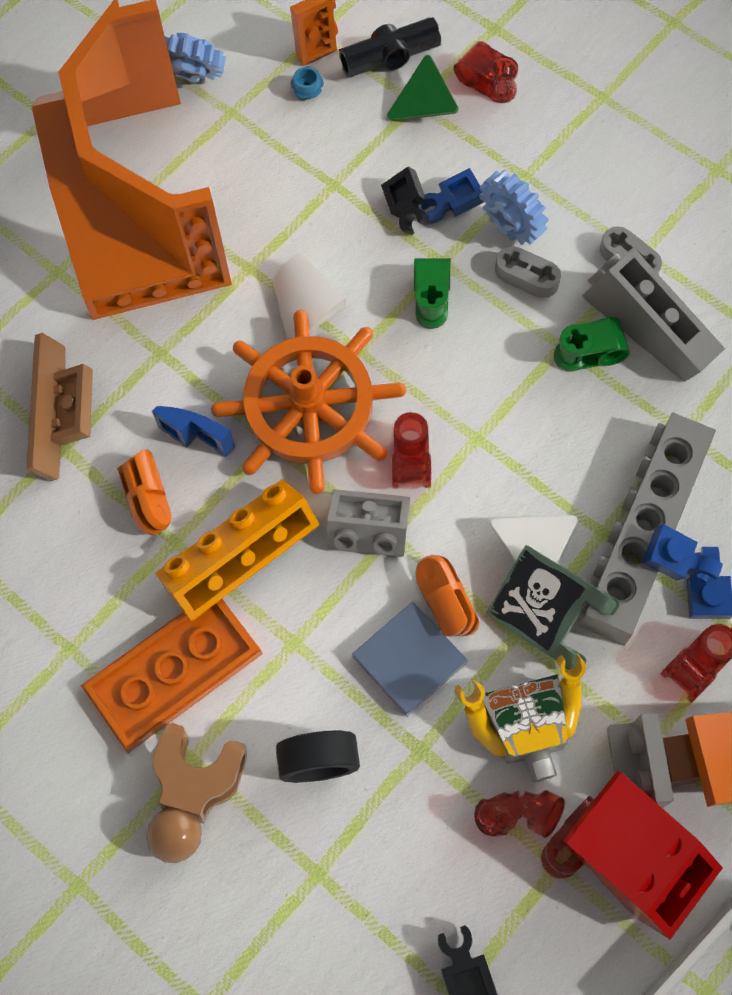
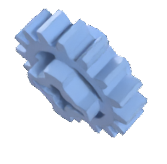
(194, 58)
(513, 207)

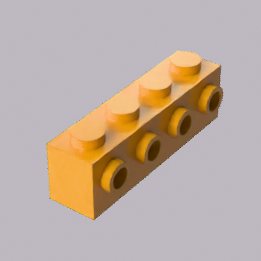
(237, 548)

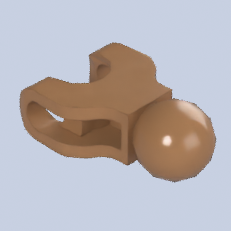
(189, 793)

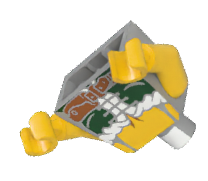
(527, 718)

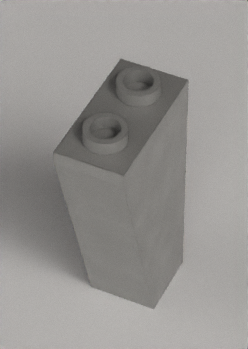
(652, 314)

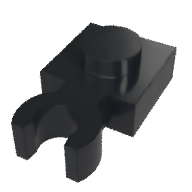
(403, 196)
(466, 974)

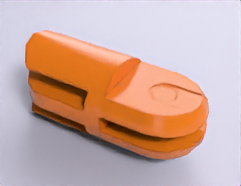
(145, 493)
(446, 596)

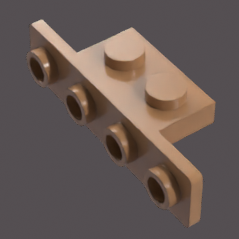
(57, 407)

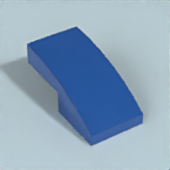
(187, 425)

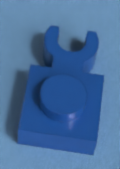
(457, 194)

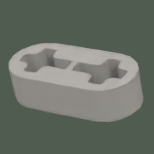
(629, 240)
(527, 271)

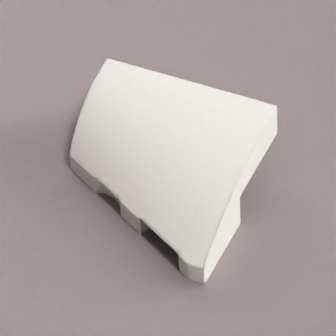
(305, 288)

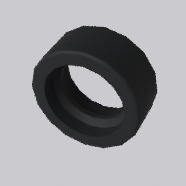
(317, 756)

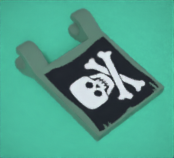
(544, 602)

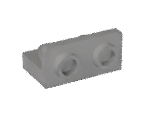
(367, 523)
(641, 756)

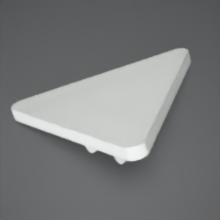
(543, 533)

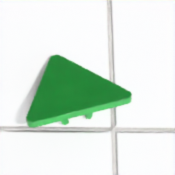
(424, 95)

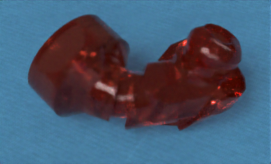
(501, 813)

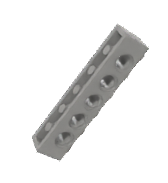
(689, 444)

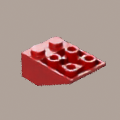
(643, 855)

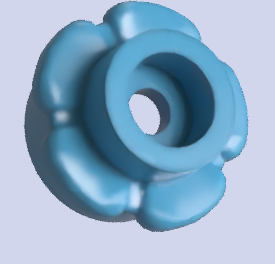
(307, 83)

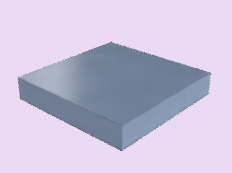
(409, 658)

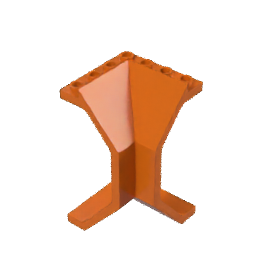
(121, 231)

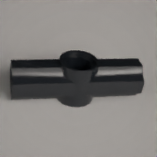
(390, 47)

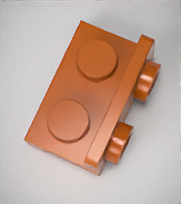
(314, 29)

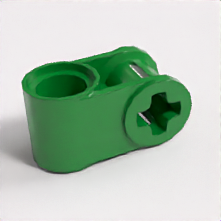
(431, 290)
(593, 344)

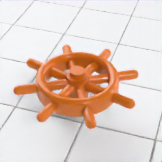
(308, 400)

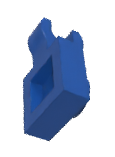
(675, 556)
(711, 598)

